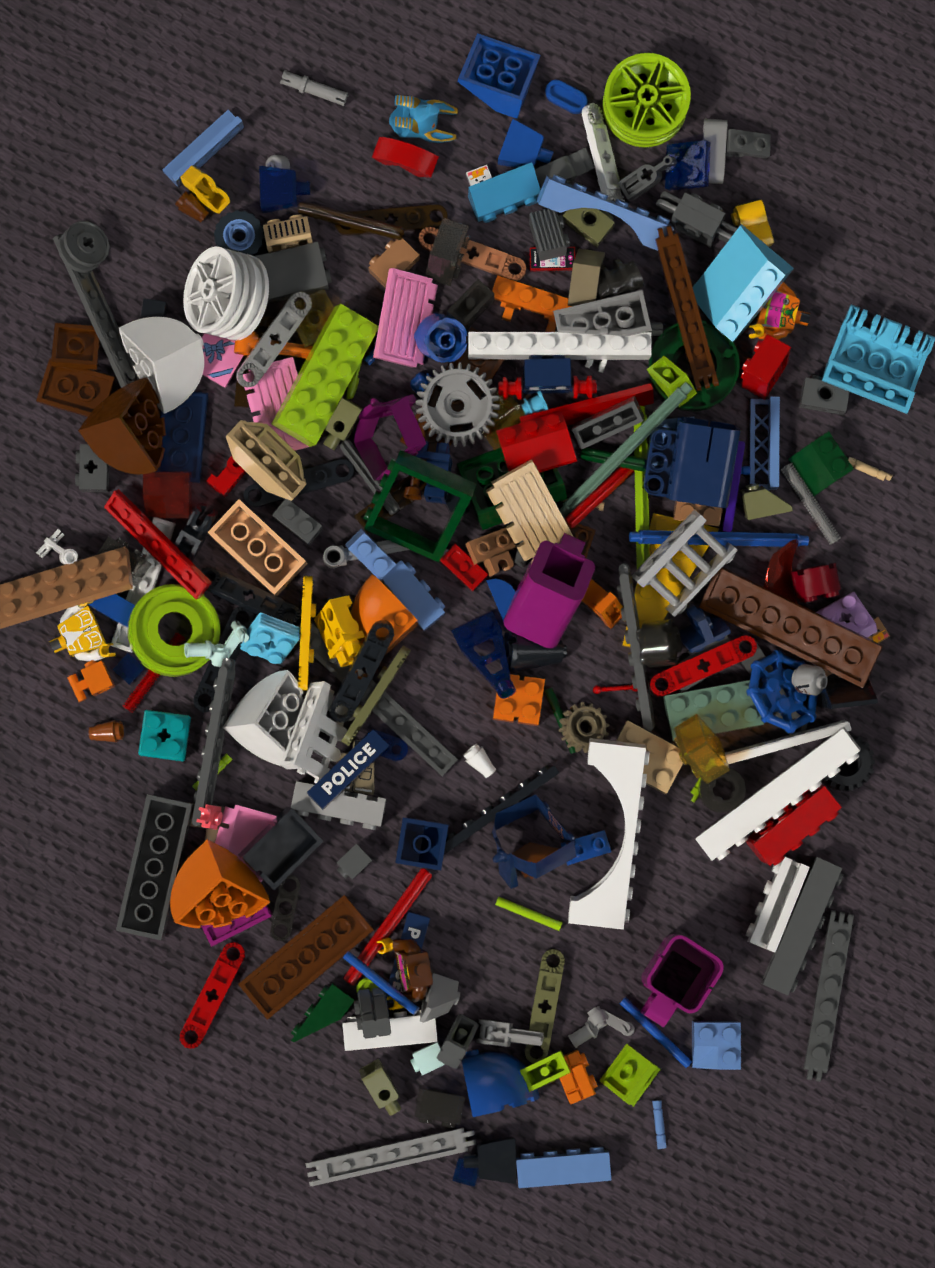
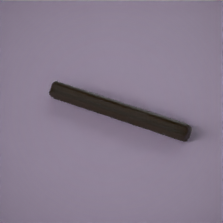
(351, 220)

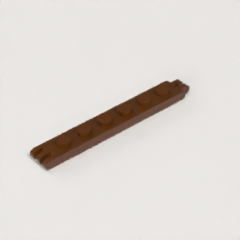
(686, 308)

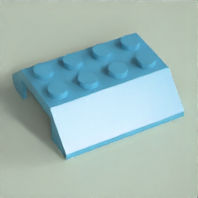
(877, 361)

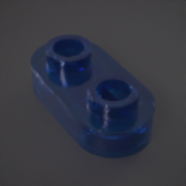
(393, 741)

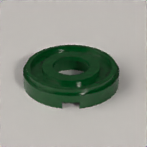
(724, 358)

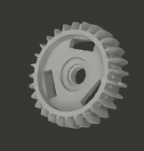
(455, 388)

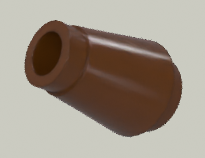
(191, 206)

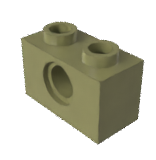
(595, 232)

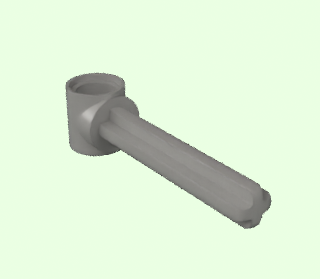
(346, 555)

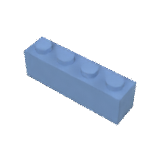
(563, 1168)

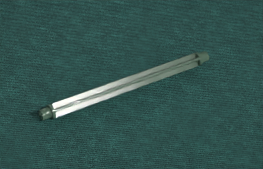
(625, 449)

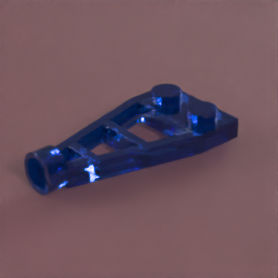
(477, 632)

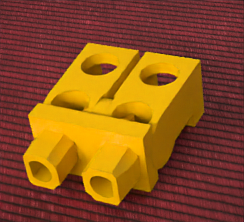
(339, 630)

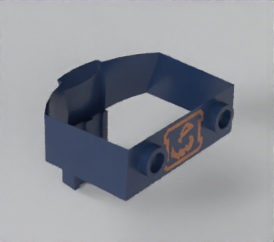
(509, 862)

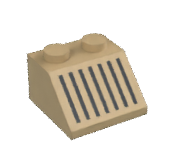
(287, 233)

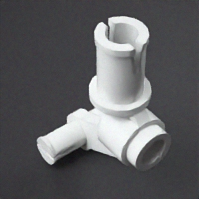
(66, 556)

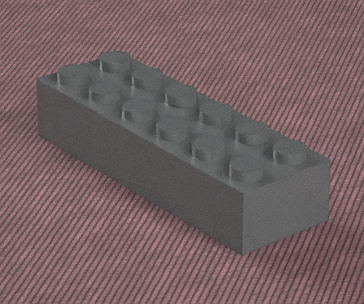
(154, 867)

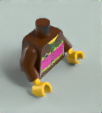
(412, 967)

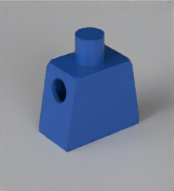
(523, 147)

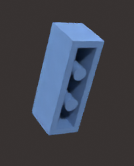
(414, 594)

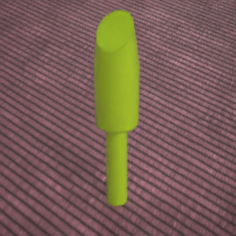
(352, 387)

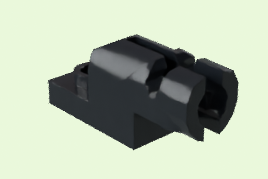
(193, 535)

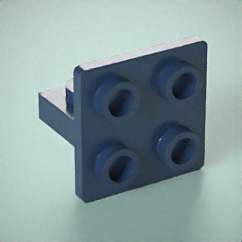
(702, 630)

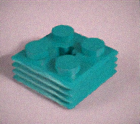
(173, 747)

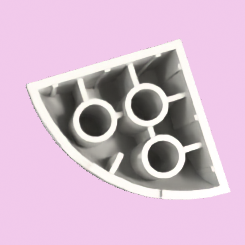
(166, 355)
(267, 716)

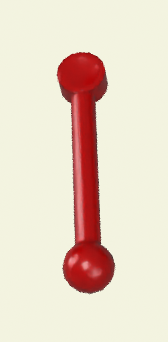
(597, 689)

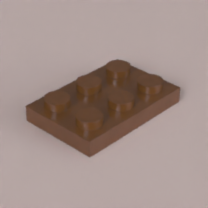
(74, 389)

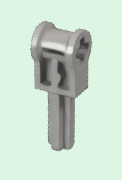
(503, 1034)

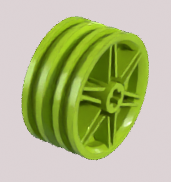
(666, 124)

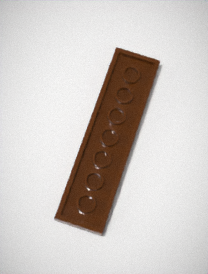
(791, 626)

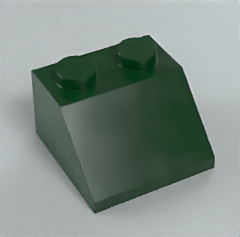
(821, 464)

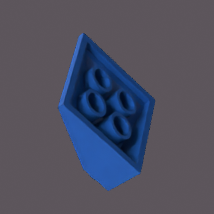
(499, 74)

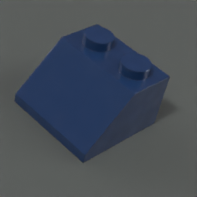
(421, 843)

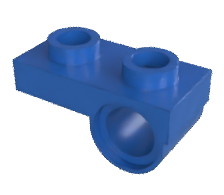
(590, 847)

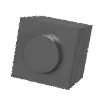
(353, 862)

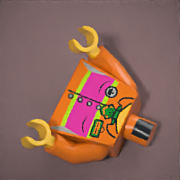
(779, 315)

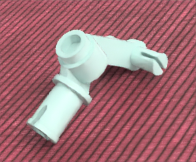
(218, 652)

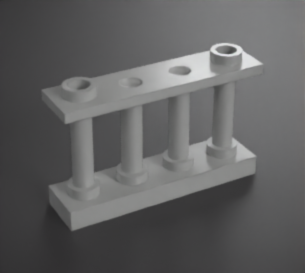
(679, 542)

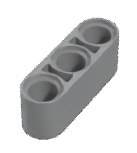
(716, 132)

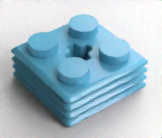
(271, 638)

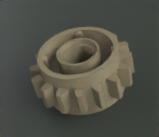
(571, 726)

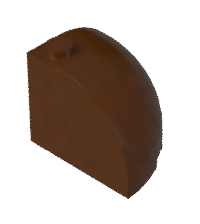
(127, 429)

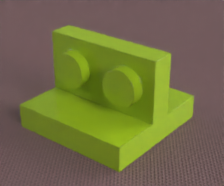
(629, 1075)

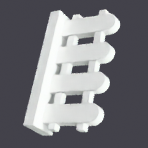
(306, 731)

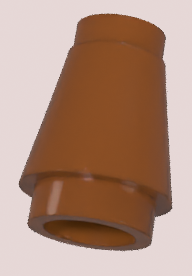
(109, 731)

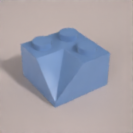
(716, 1045)

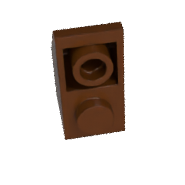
(533, 853)

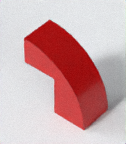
(407, 156)

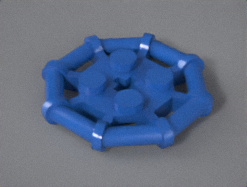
(773, 699)

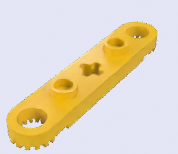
(306, 654)

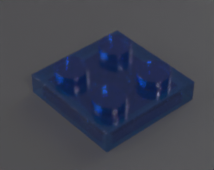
(691, 165)

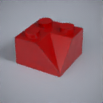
(765, 366)

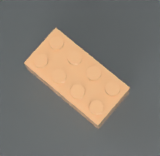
(257, 548)

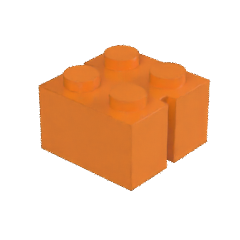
(523, 703)

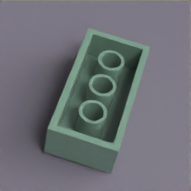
(720, 707)

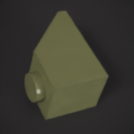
(761, 502)

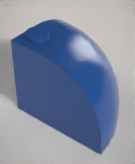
(495, 1081)

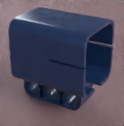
(696, 462)

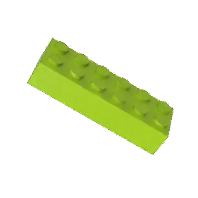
(325, 375)

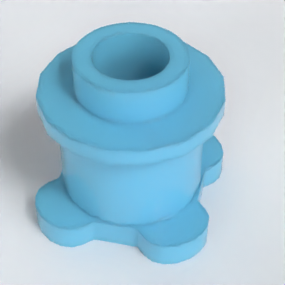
(534, 404)

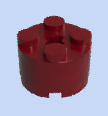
(816, 581)

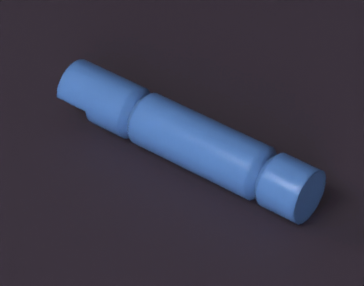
(659, 1124)

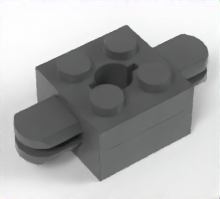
(696, 218)

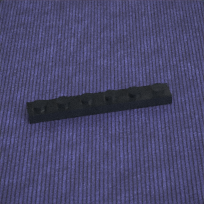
(507, 800)

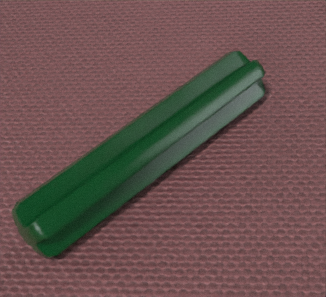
(601, 456)

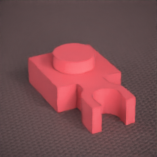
(210, 816)

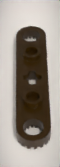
(408, 217)

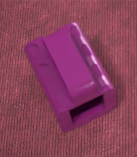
(550, 591)
(660, 1006)

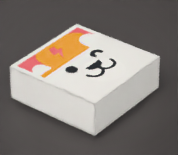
(478, 175)

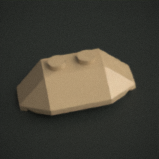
(267, 458)

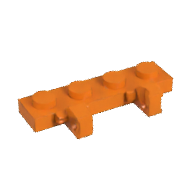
(519, 295)

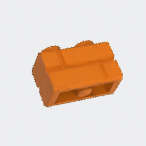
(578, 1083)

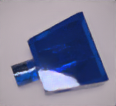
(280, 189)

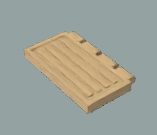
(530, 508)

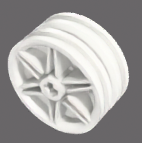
(226, 293)

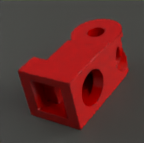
(227, 479)

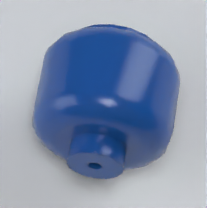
(417, 380)

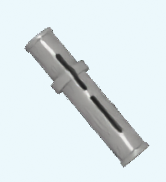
(312, 87)

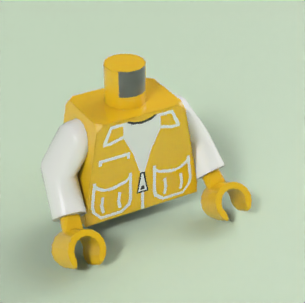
(81, 635)

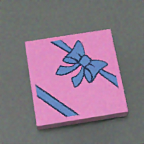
(220, 359)

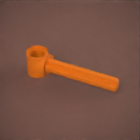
(246, 345)

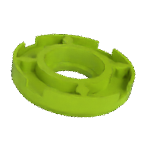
(144, 634)

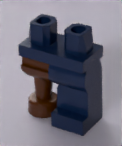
(439, 458)

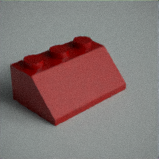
(540, 440)

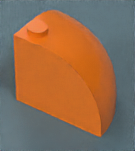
(378, 603)
(215, 889)

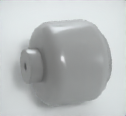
(278, 161)

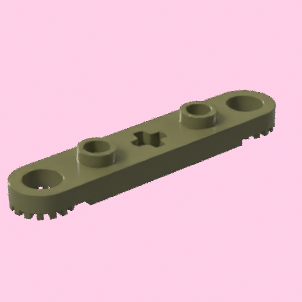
(363, 712)
(546, 989)

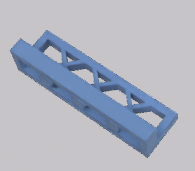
(204, 146)
(773, 441)

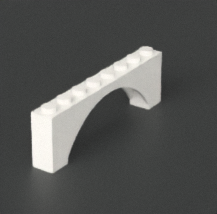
(607, 900)

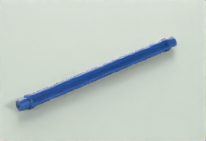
(723, 538)

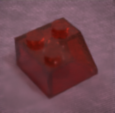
(168, 494)

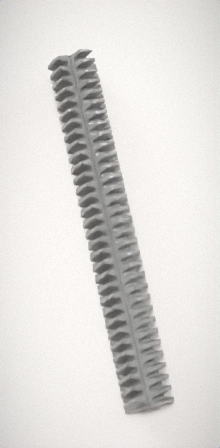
(809, 502)

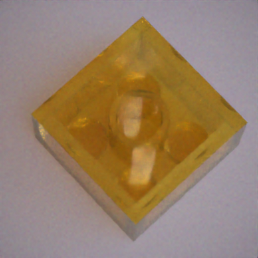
(701, 749)

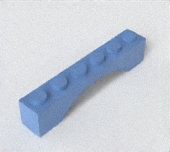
(562, 197)

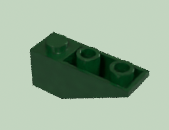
(328, 1010)

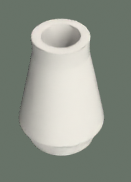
(479, 760)

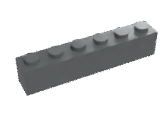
(802, 925)

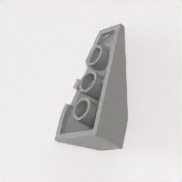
(610, 316)

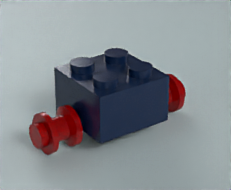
(549, 377)

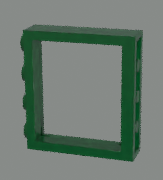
(434, 476)

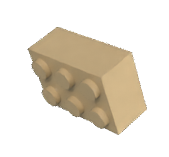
(663, 756)

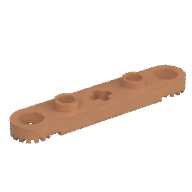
(488, 259)

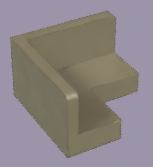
(585, 276)

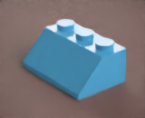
(504, 193)

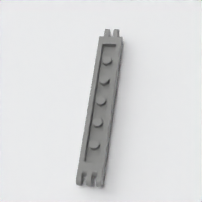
(390, 1156)

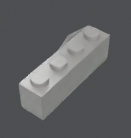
(346, 806)

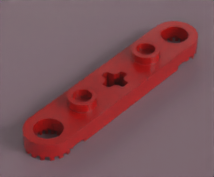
(718, 658)
(204, 1010)

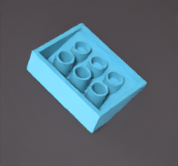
(740, 282)

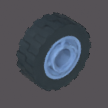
(239, 222)

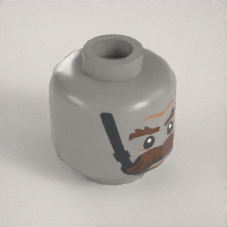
(809, 679)

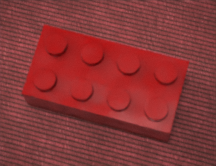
(793, 826)

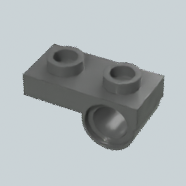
(747, 143)

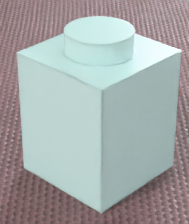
(425, 1059)

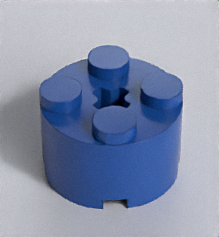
(440, 326)

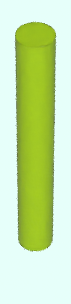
(528, 913)

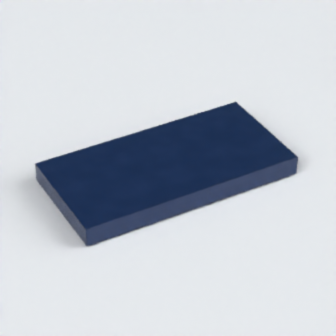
(185, 436)

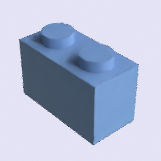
(370, 554)

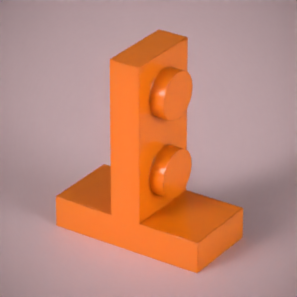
(603, 604)

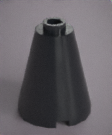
(526, 655)

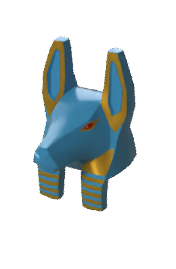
(419, 118)

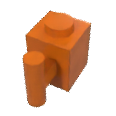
(95, 678)

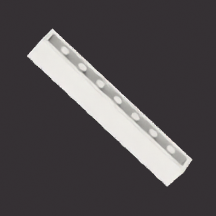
(546, 344)
(778, 793)

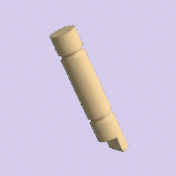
(870, 470)

